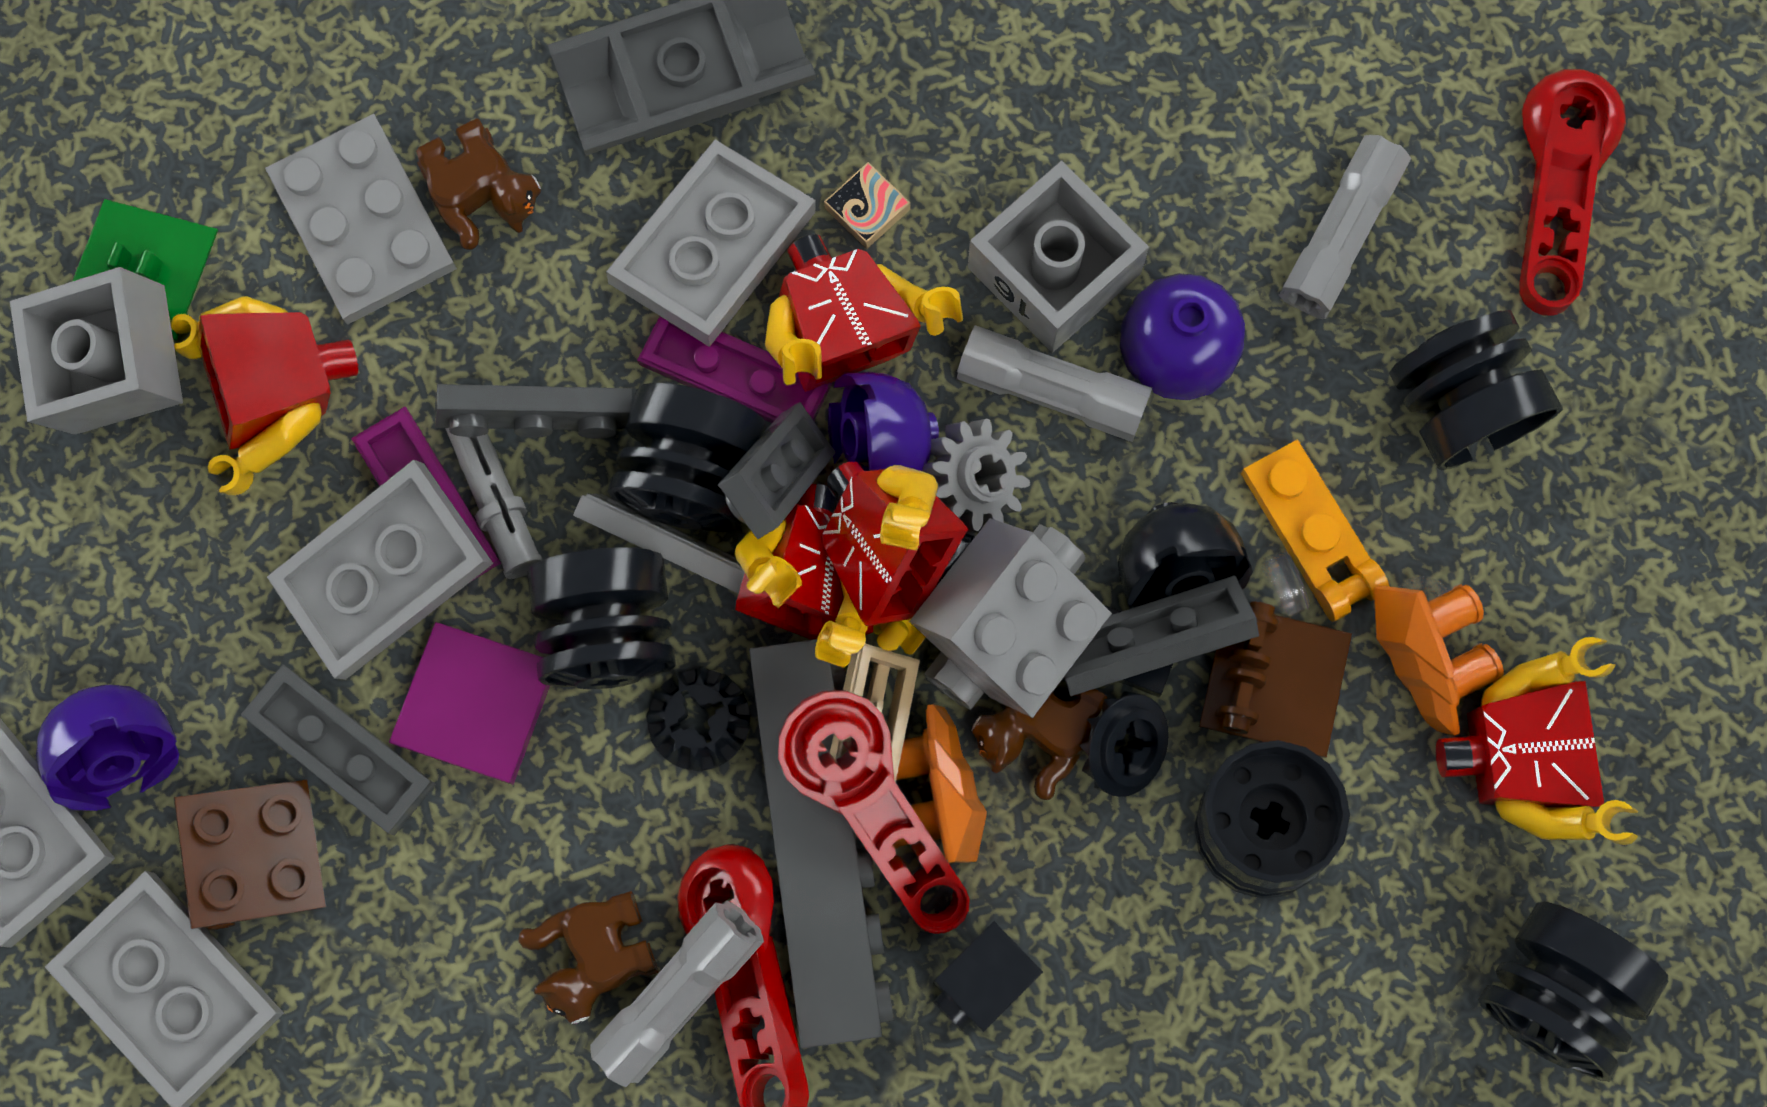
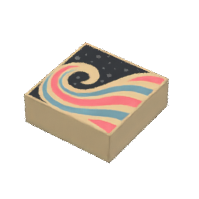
(867, 205)

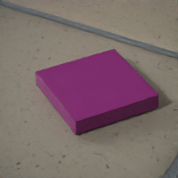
(472, 704)

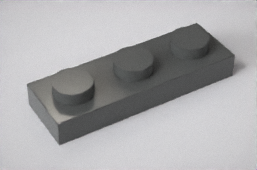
(532, 409)
(776, 471)
(1164, 634)
(338, 750)

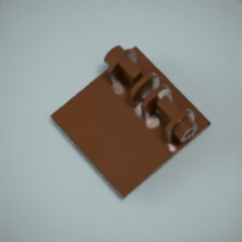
(1278, 683)
(248, 854)

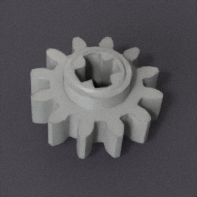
(976, 451)

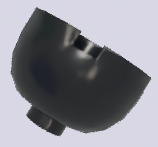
(1183, 549)

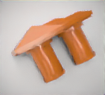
(1413, 637)
(956, 811)

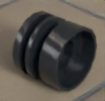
(1471, 382)
(688, 451)
(600, 608)
(1308, 811)
(1577, 983)

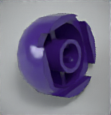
(1183, 336)
(880, 422)
(96, 745)

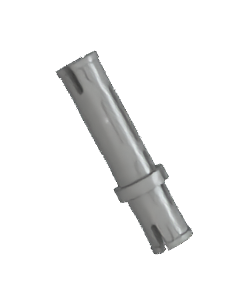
(498, 507)

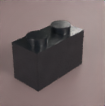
(984, 980)

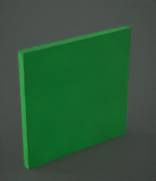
(150, 246)

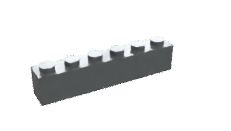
(818, 870)

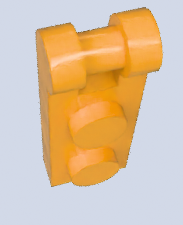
(1313, 528)

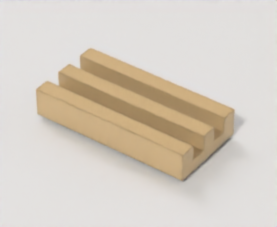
(901, 698)

